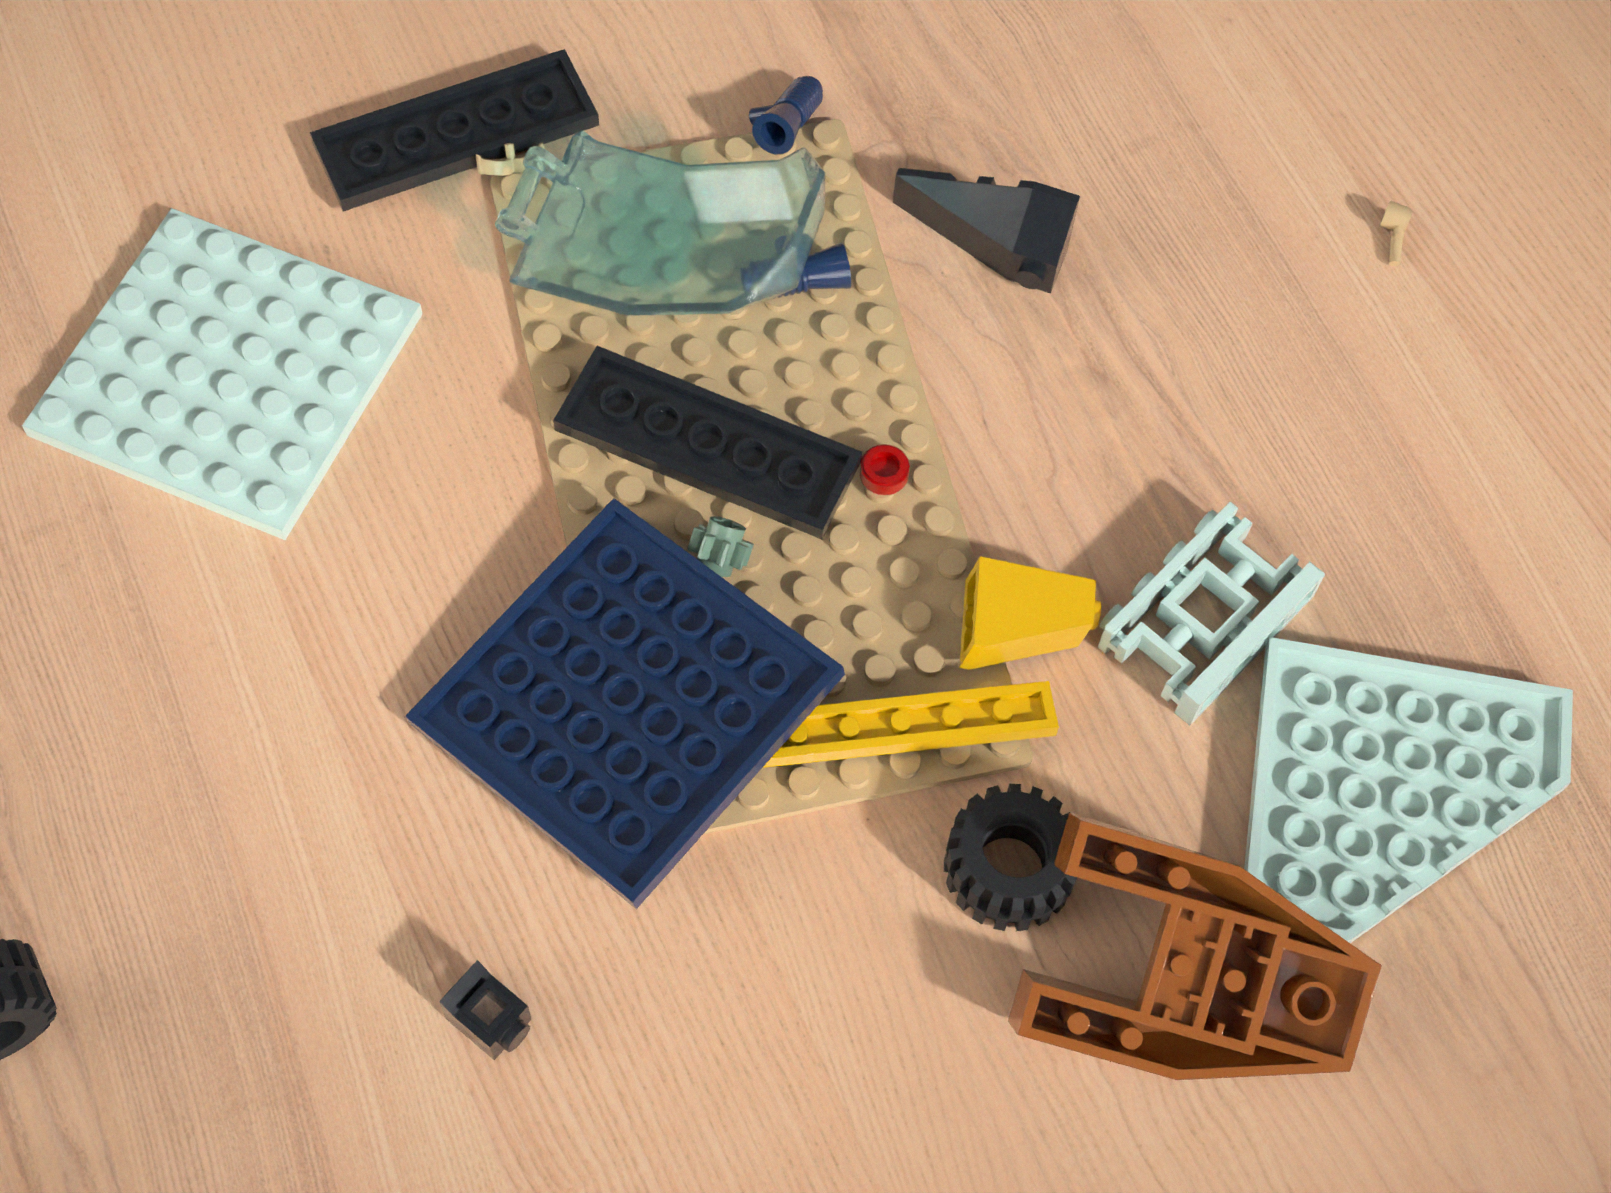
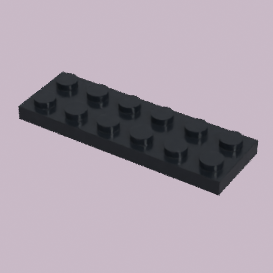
(448, 127)
(708, 441)

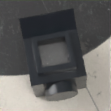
(486, 1011)

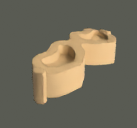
(503, 166)

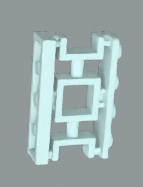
(1239, 634)

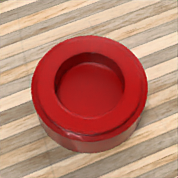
(884, 469)

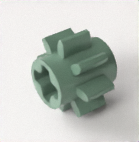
(721, 545)

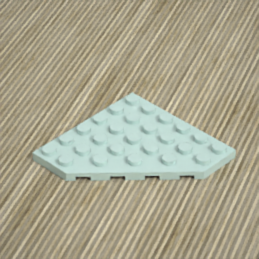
(1390, 775)

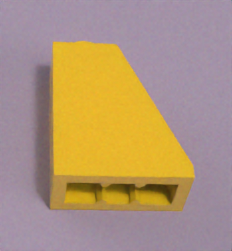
(1023, 612)

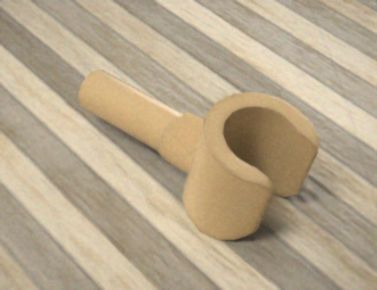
(1396, 219)

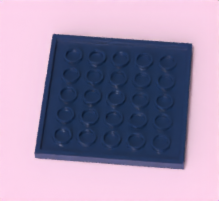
(625, 700)

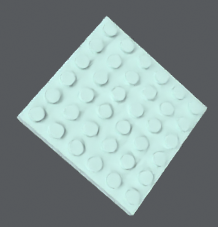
(225, 372)

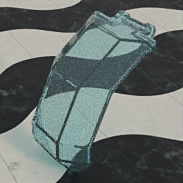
(661, 232)

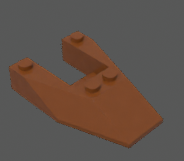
(1231, 980)

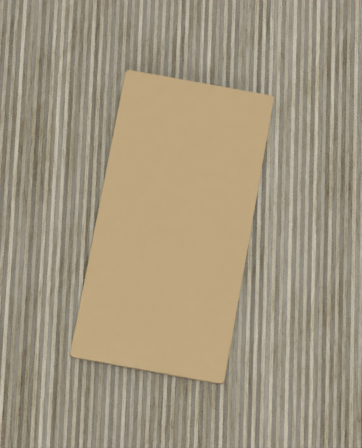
(837, 362)

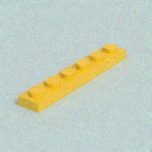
(921, 723)

